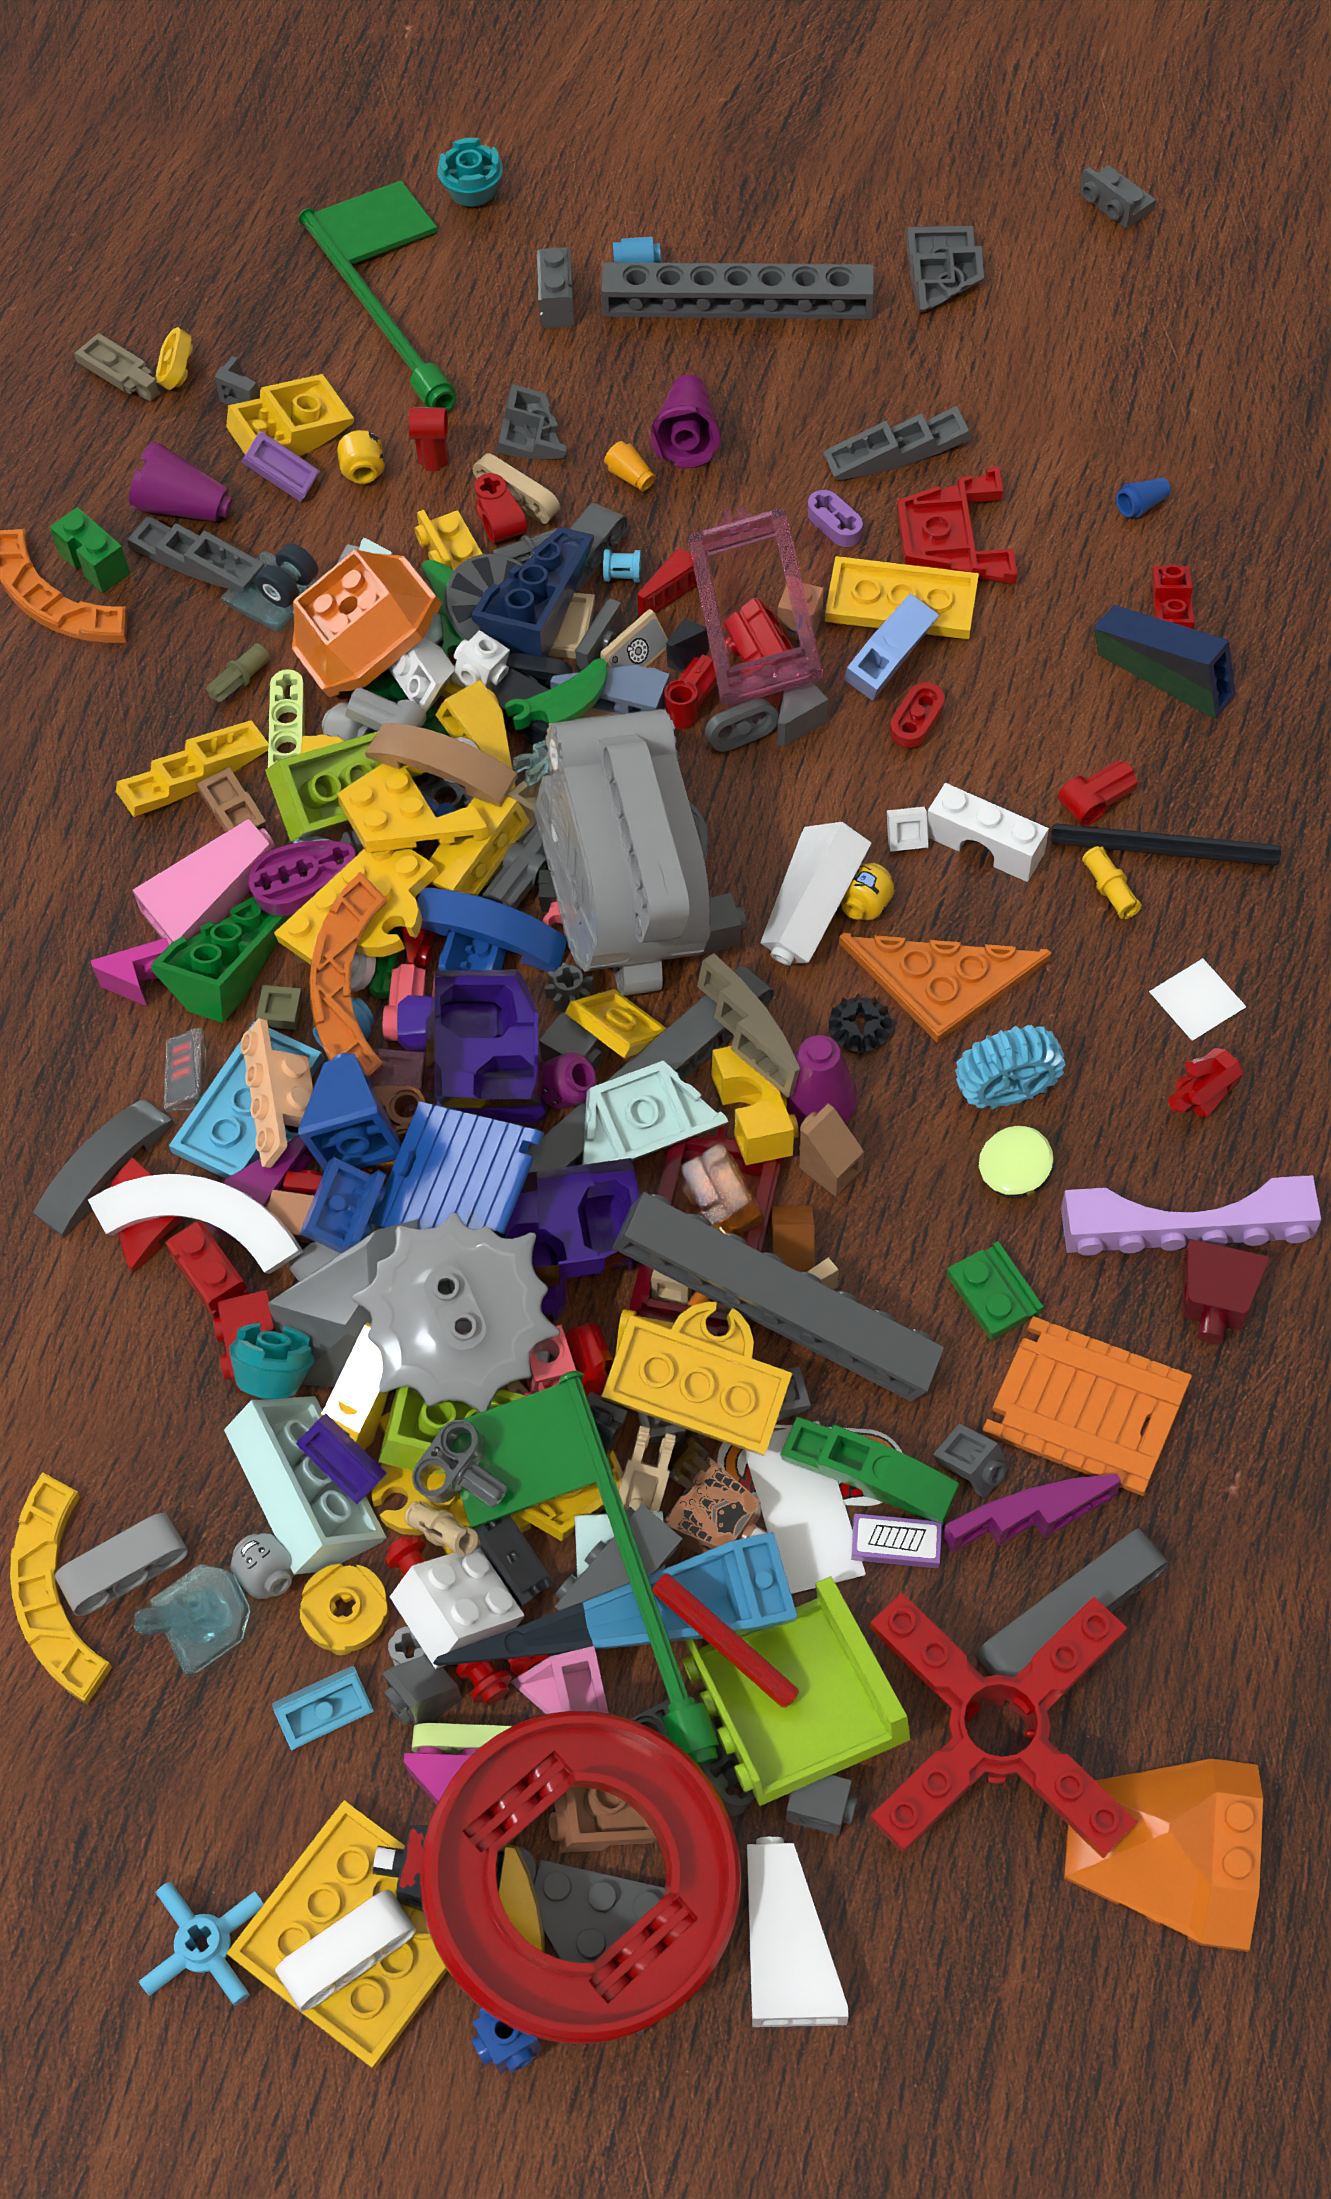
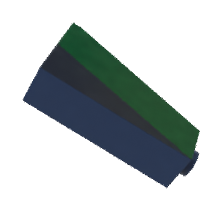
(1170, 657)

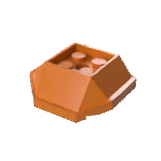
(361, 619)

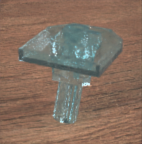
(200, 1616)

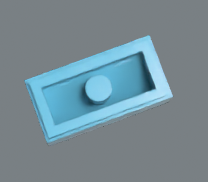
(322, 1707)

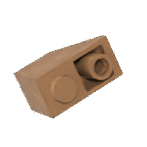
(829, 1150)

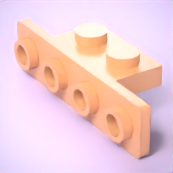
(278, 1090)

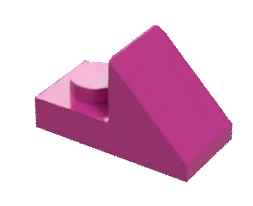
(127, 968)

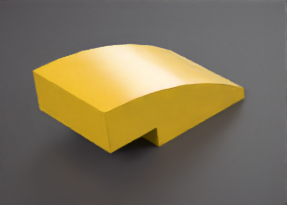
(293, 413)

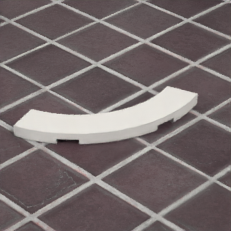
(203, 1200)

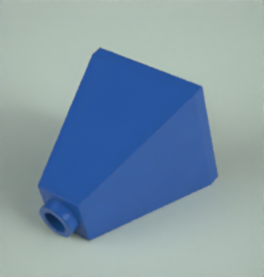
(347, 1117)

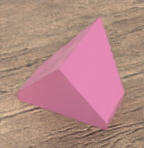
(565, 1683)

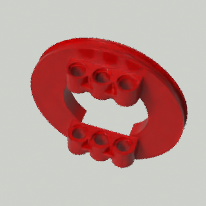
(659, 1957)

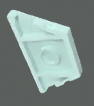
(643, 1115)

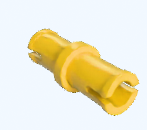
(1111, 882)

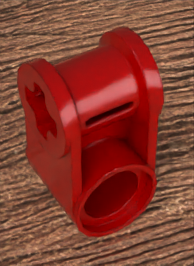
(498, 508)

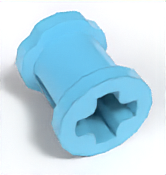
(622, 565)

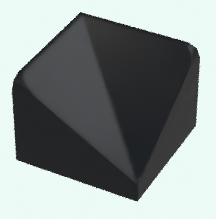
(685, 643)

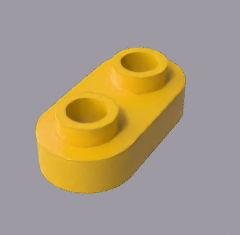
(173, 359)

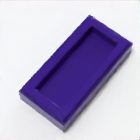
(341, 1458)

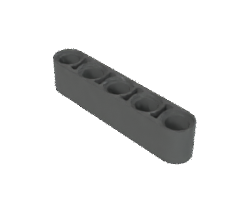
(1109, 1578)

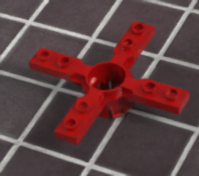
(1030, 1694)

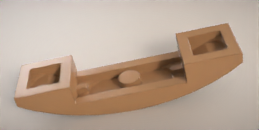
(444, 757)

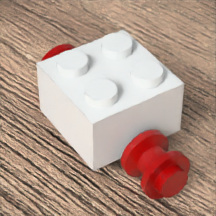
(453, 1605)

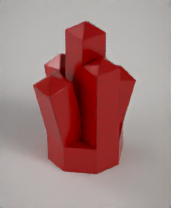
(1206, 1082)

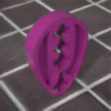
(289, 861)

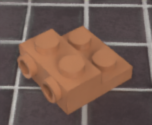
(595, 1820)

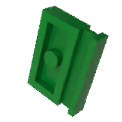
(994, 1291)

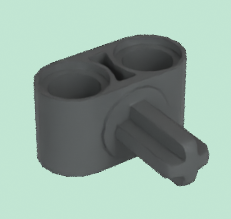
(460, 1468)

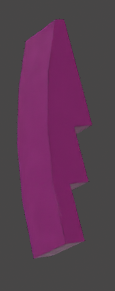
(1045, 1506)

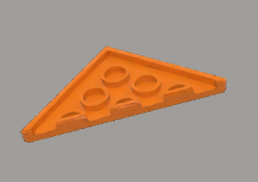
(942, 980)

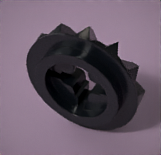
(845, 1030)

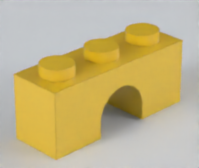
(764, 1128)

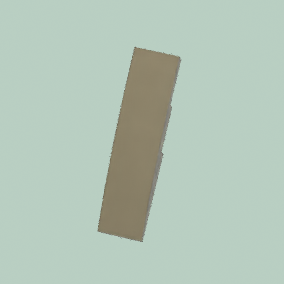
(755, 1032)

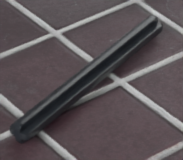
(1166, 844)

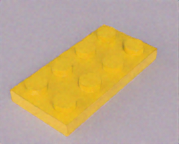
(871, 591)

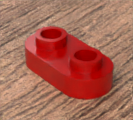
(914, 717)

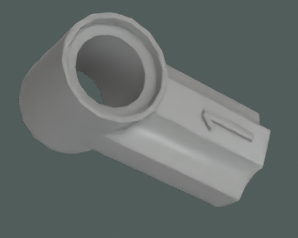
(375, 710)

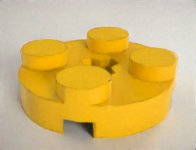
(346, 1583)

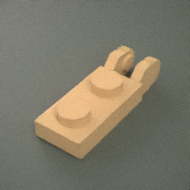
(642, 1481)

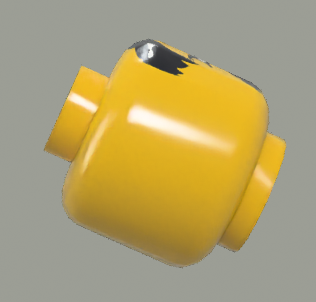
(361, 456)

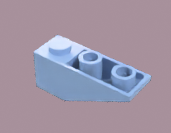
(890, 646)

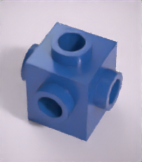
(507, 2053)

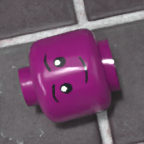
(567, 1080)

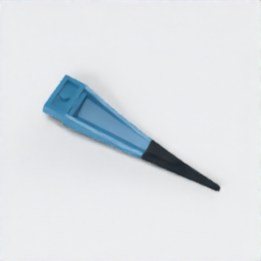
(735, 1581)

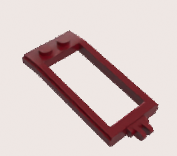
(676, 1156)

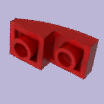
(1173, 594)

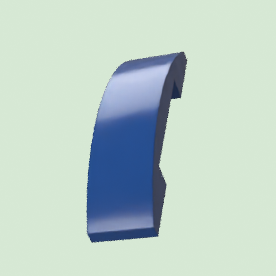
(493, 924)

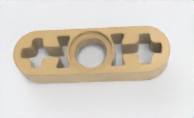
(530, 495)

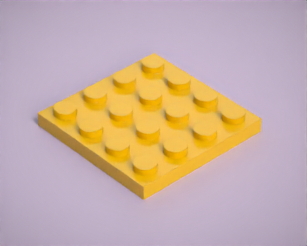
(316, 1893)

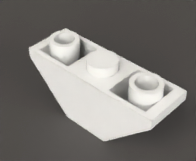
(423, 673)

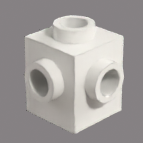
(480, 660)

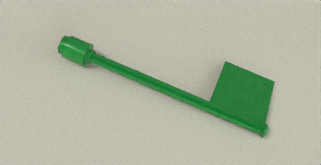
(368, 228)
(552, 1448)

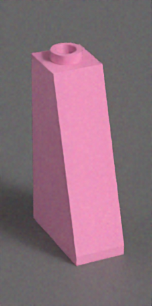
(203, 883)

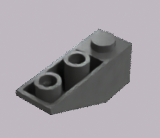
(606, 1568)

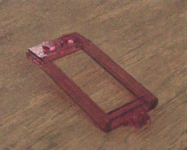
(771, 672)

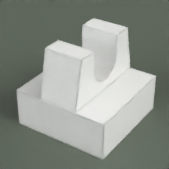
(907, 829)

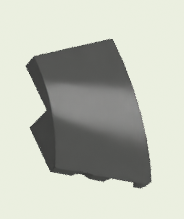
(942, 263)

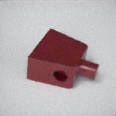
(1219, 1287)

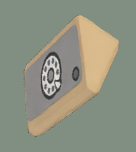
(637, 644)

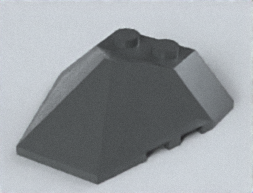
(324, 1304)

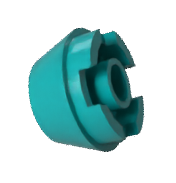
(470, 172)
(269, 1361)

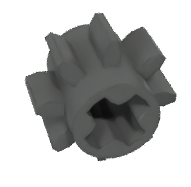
(567, 985)

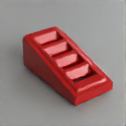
(668, 583)

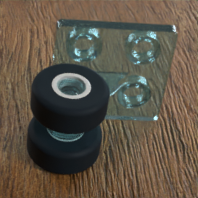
(275, 587)

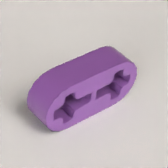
(839, 515)

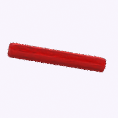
(725, 1640)

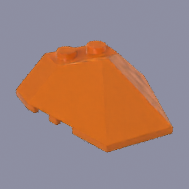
(1189, 1855)

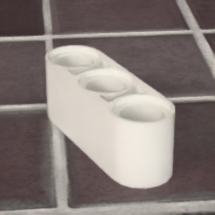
(345, 1950)

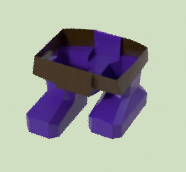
(480, 1043)
(575, 1222)

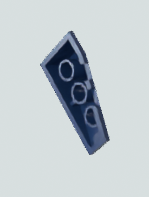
(532, 602)

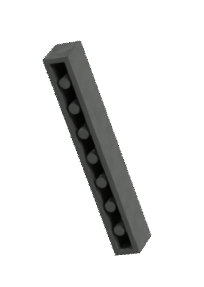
(778, 1296)

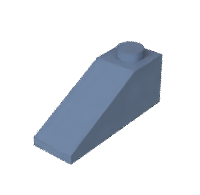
(628, 689)

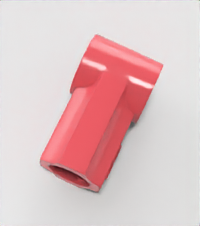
(405, 981)

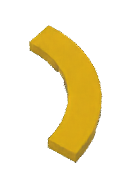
(37, 1591)

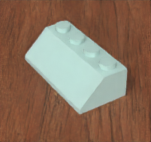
(299, 1500)

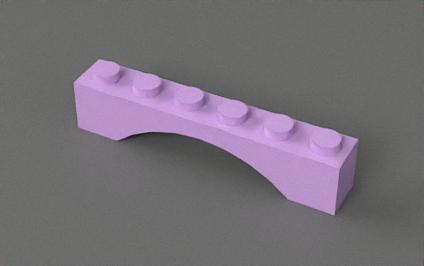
(1105, 1221)

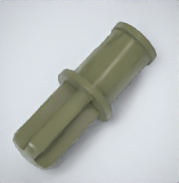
(238, 673)

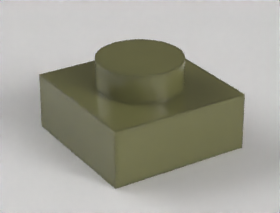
(280, 1006)

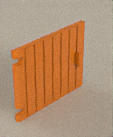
(1088, 1405)

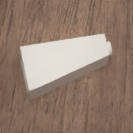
(812, 890)
(788, 1951)

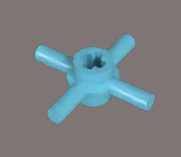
(186, 1948)

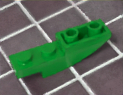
(872, 1467)

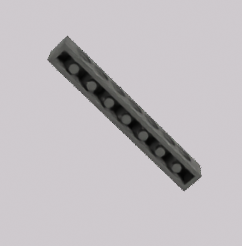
(737, 290)

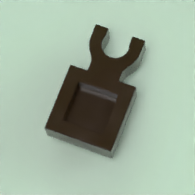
(687, 1460)

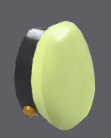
(1016, 1162)

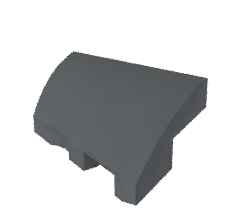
(529, 427)

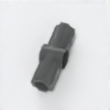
(518, 871)

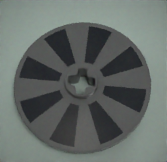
(468, 586)

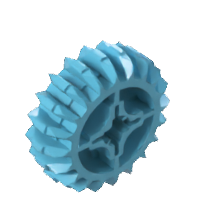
(1010, 1067)

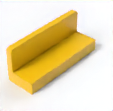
(471, 862)

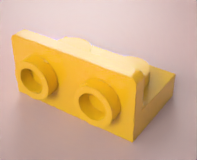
(446, 538)

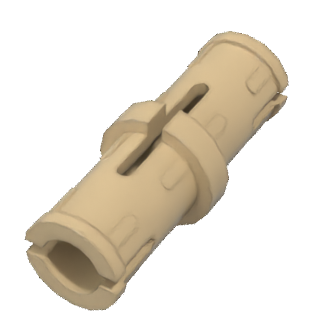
(441, 1528)

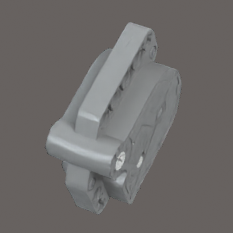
(623, 846)

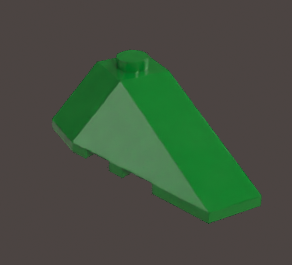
(221, 963)

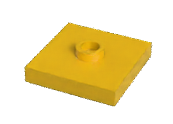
(615, 1022)

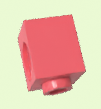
(552, 1370)

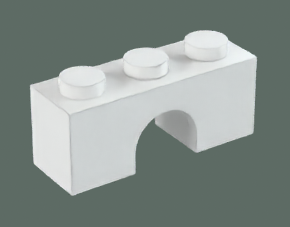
(1012, 839)

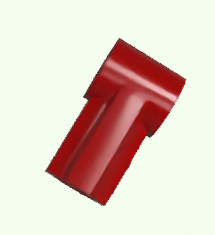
(430, 431)
(689, 692)
(1090, 797)
(590, 1356)

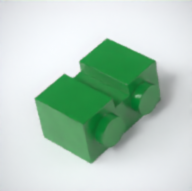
(90, 547)

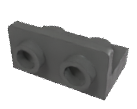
(1116, 195)

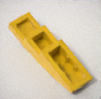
(179, 773)

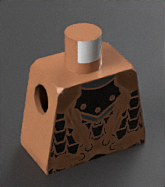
(714, 1511)

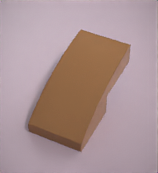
(229, 800)

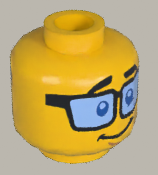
(868, 892)

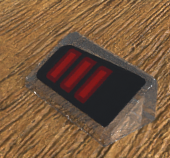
(185, 1070)

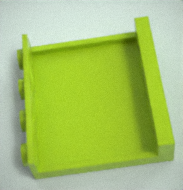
(835, 1721)

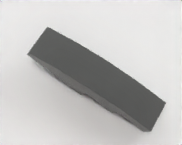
(894, 447)
(195, 555)

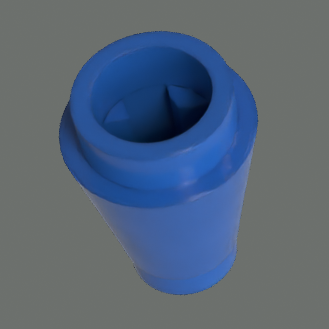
(1141, 496)

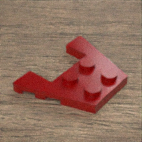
(939, 529)

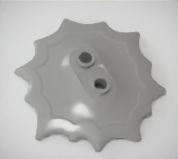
(417, 1323)

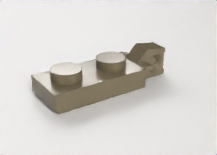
(117, 367)

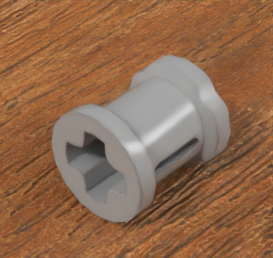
(400, 1642)

